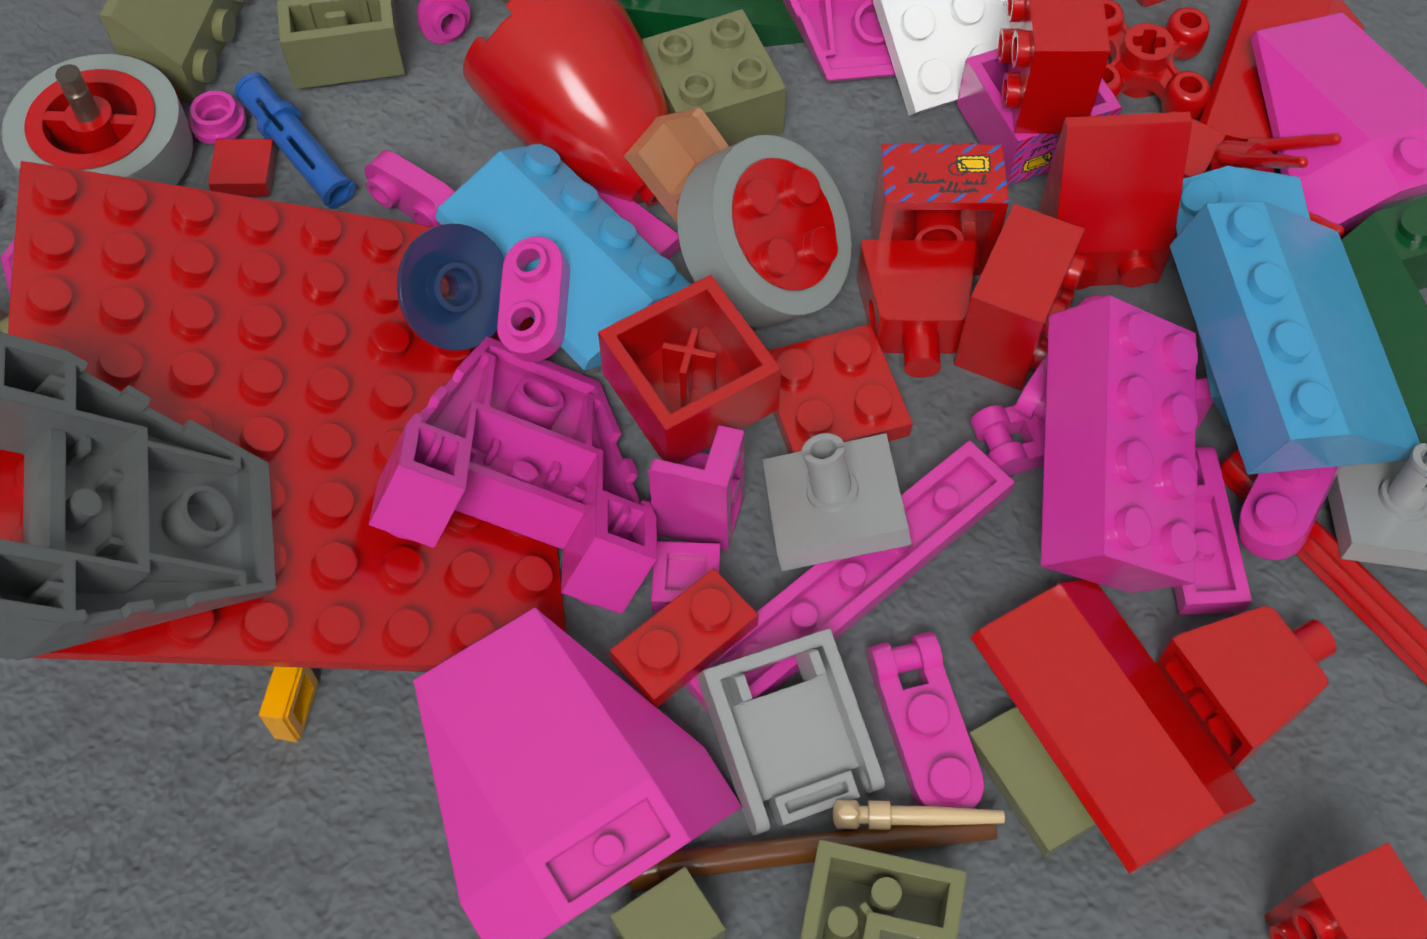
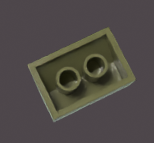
(174, 36)

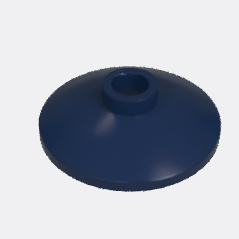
(474, 277)

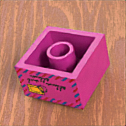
(982, 107)

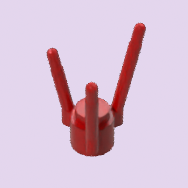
(1258, 155)

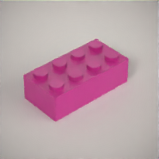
(1120, 448)

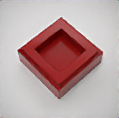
(243, 166)

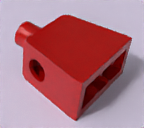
(916, 297)
(1247, 676)

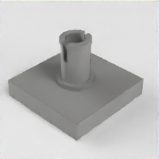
(835, 501)
(1383, 511)

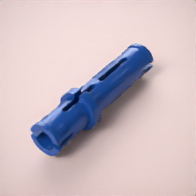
(284, 125)

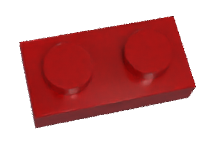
(684, 638)

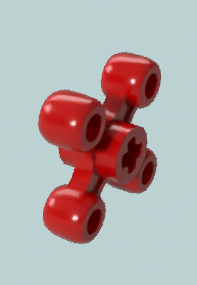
(1145, 58)

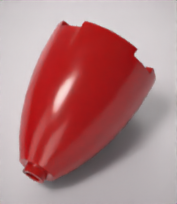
(574, 83)

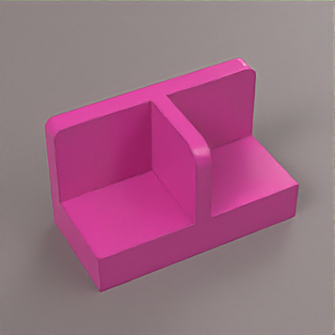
(703, 493)

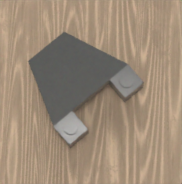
(119, 509)

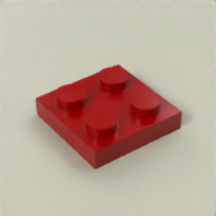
(838, 388)

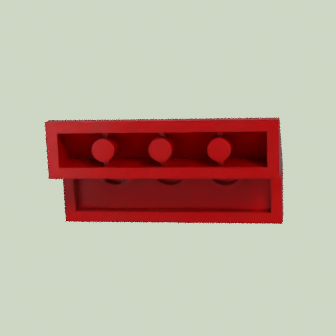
(1236, 94)
(1111, 722)

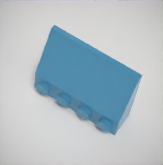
(1290, 340)

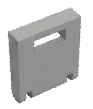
(793, 741)

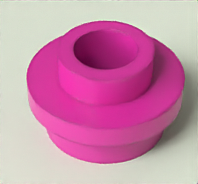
(430, 18)
(216, 117)

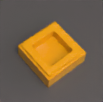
(288, 702)

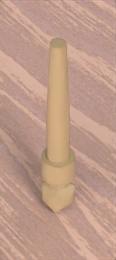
(881, 815)

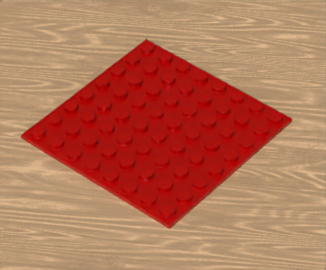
(295, 348)

